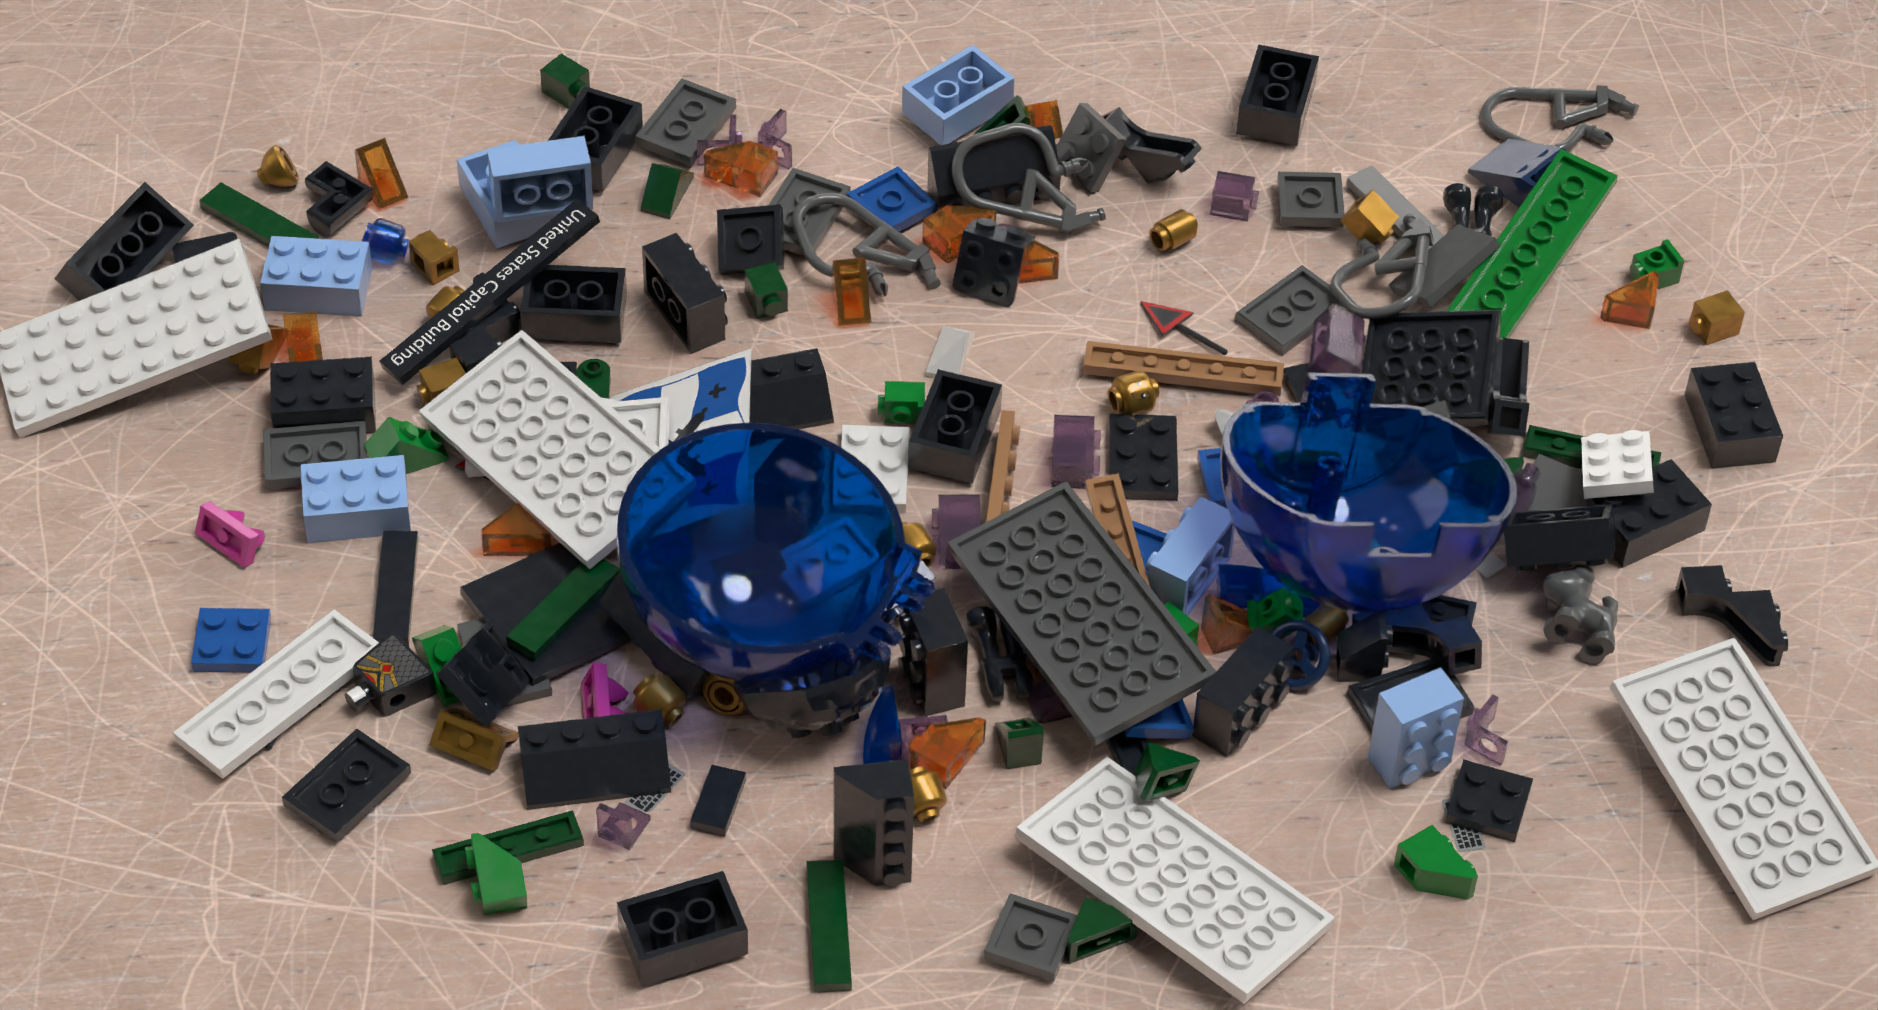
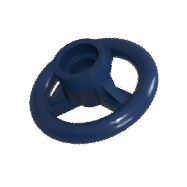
(1309, 652)

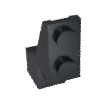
(1151, 152)
(487, 334)
(1509, 395)
(1745, 613)
(1449, 643)

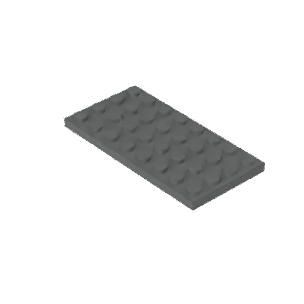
(1081, 612)

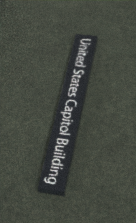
(489, 291)

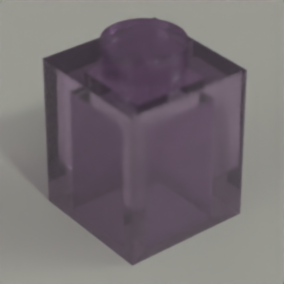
(1233, 196)

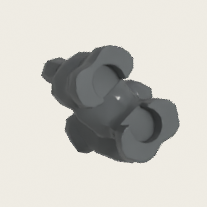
(1569, 598)

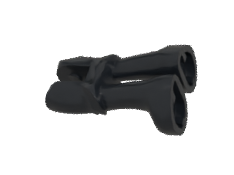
(1486, 204)
(983, 626)

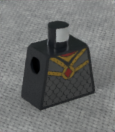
(390, 678)

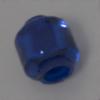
(386, 241)

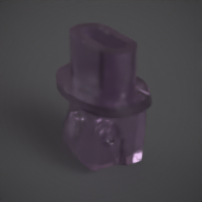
(1526, 487)

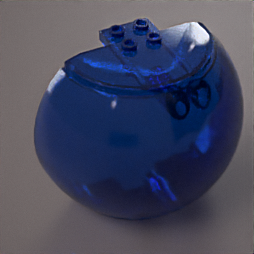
(1362, 496)

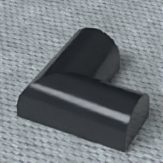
(340, 199)

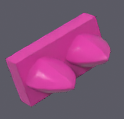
(228, 534)
(599, 692)

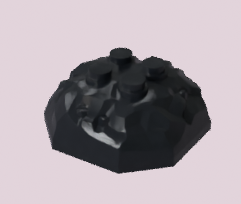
(818, 699)

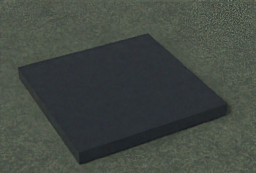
(1436, 359)
(519, 588)

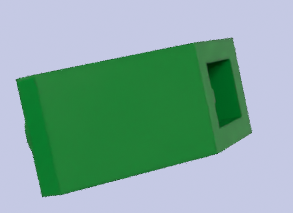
(419, 446)
(435, 649)
(1434, 865)
(499, 877)

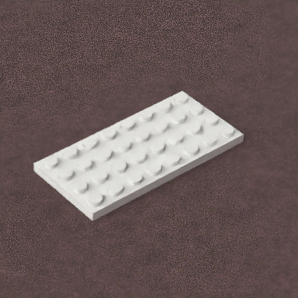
(131, 338)
(544, 443)
(1744, 778)
(1175, 879)

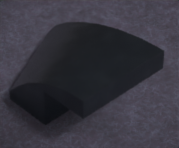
(484, 674)

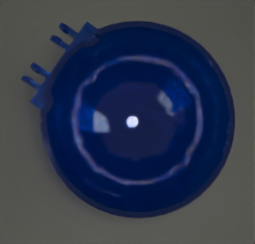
(765, 553)

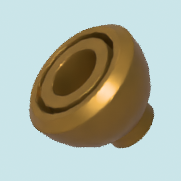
(277, 168)
(721, 696)

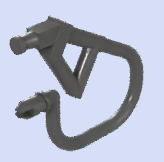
(1602, 96)
(1067, 221)
(1418, 237)
(916, 255)

